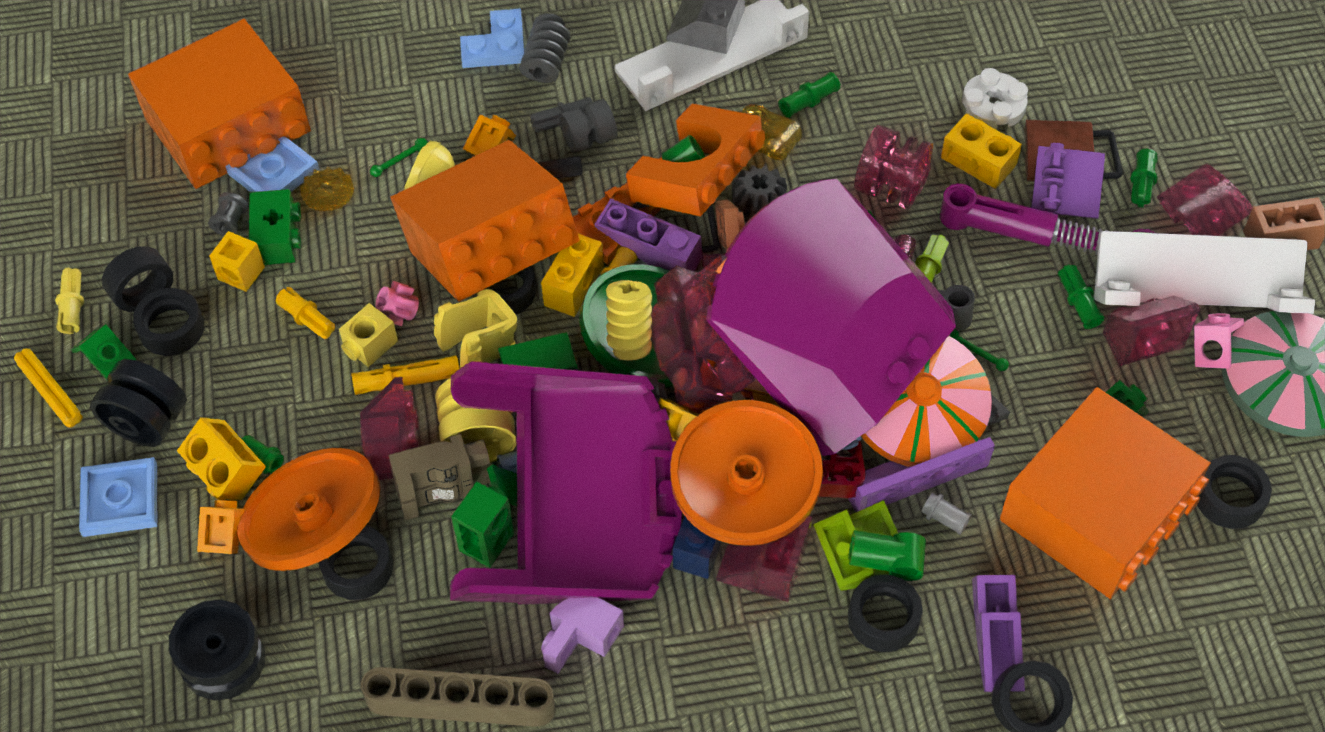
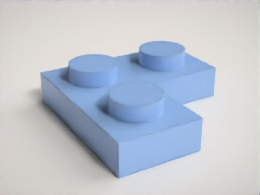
(500, 47)

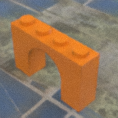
(694, 185)

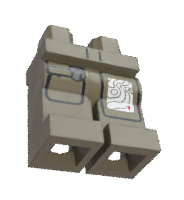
(438, 473)

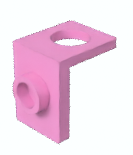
(1216, 328)

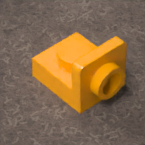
(488, 134)
(219, 527)

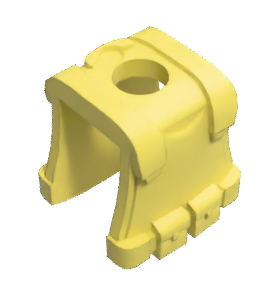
(466, 323)

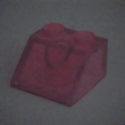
(1150, 328)

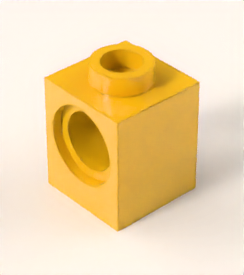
(237, 261)

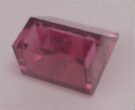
(389, 426)
(768, 566)

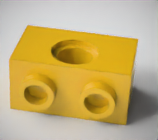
(572, 275)

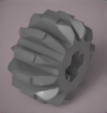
(756, 189)

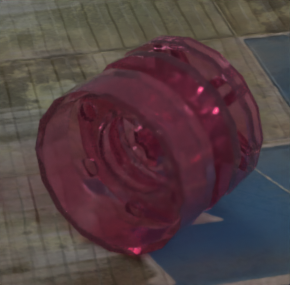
(898, 168)

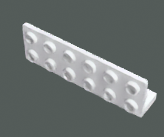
(679, 68)
(1202, 270)

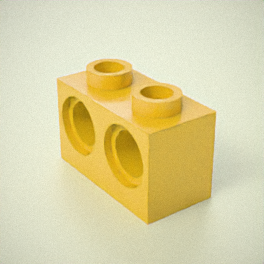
(981, 150)
(220, 459)

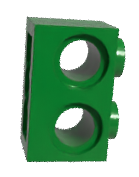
(483, 523)

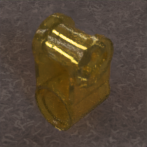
(780, 133)

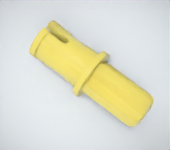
(69, 301)

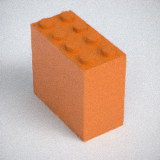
(220, 102)
(485, 219)
(1105, 493)

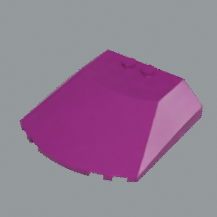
(827, 311)

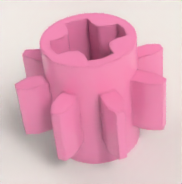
(397, 302)

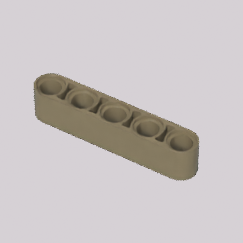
(444, 685)

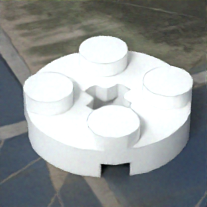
(1000, 86)

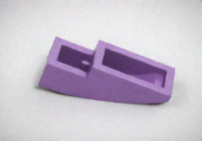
(997, 627)

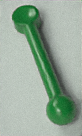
(376, 170)
(1001, 364)

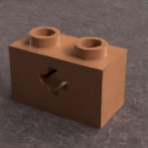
(1289, 220)

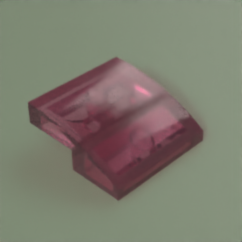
(1205, 202)

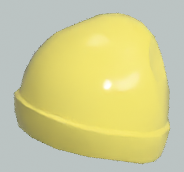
(429, 162)

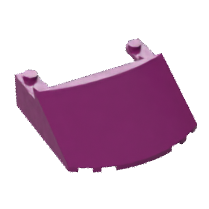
(589, 485)

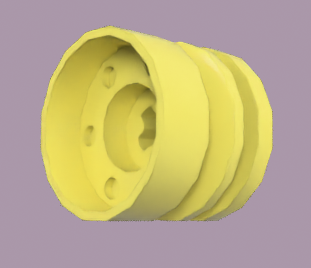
(492, 426)

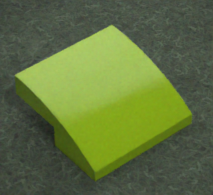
(836, 535)

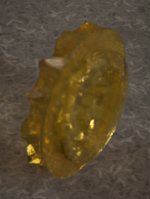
(321, 199)

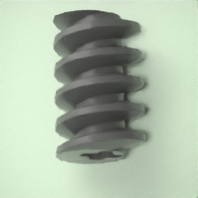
(545, 48)

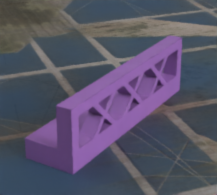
(896, 481)

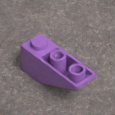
(651, 238)

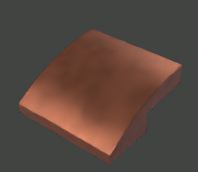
(1073, 134)

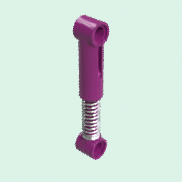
(965, 209)

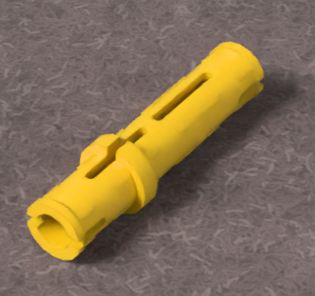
(412, 374)

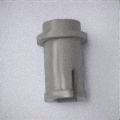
(946, 513)

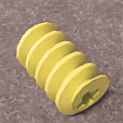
(629, 319)

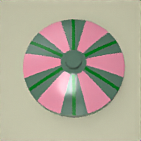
(1280, 372)

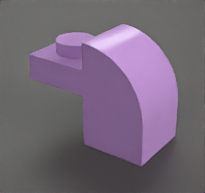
(580, 621)

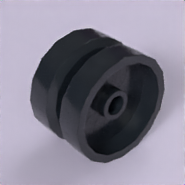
(138, 402)
(217, 649)

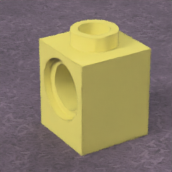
(366, 323)

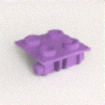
(1068, 181)

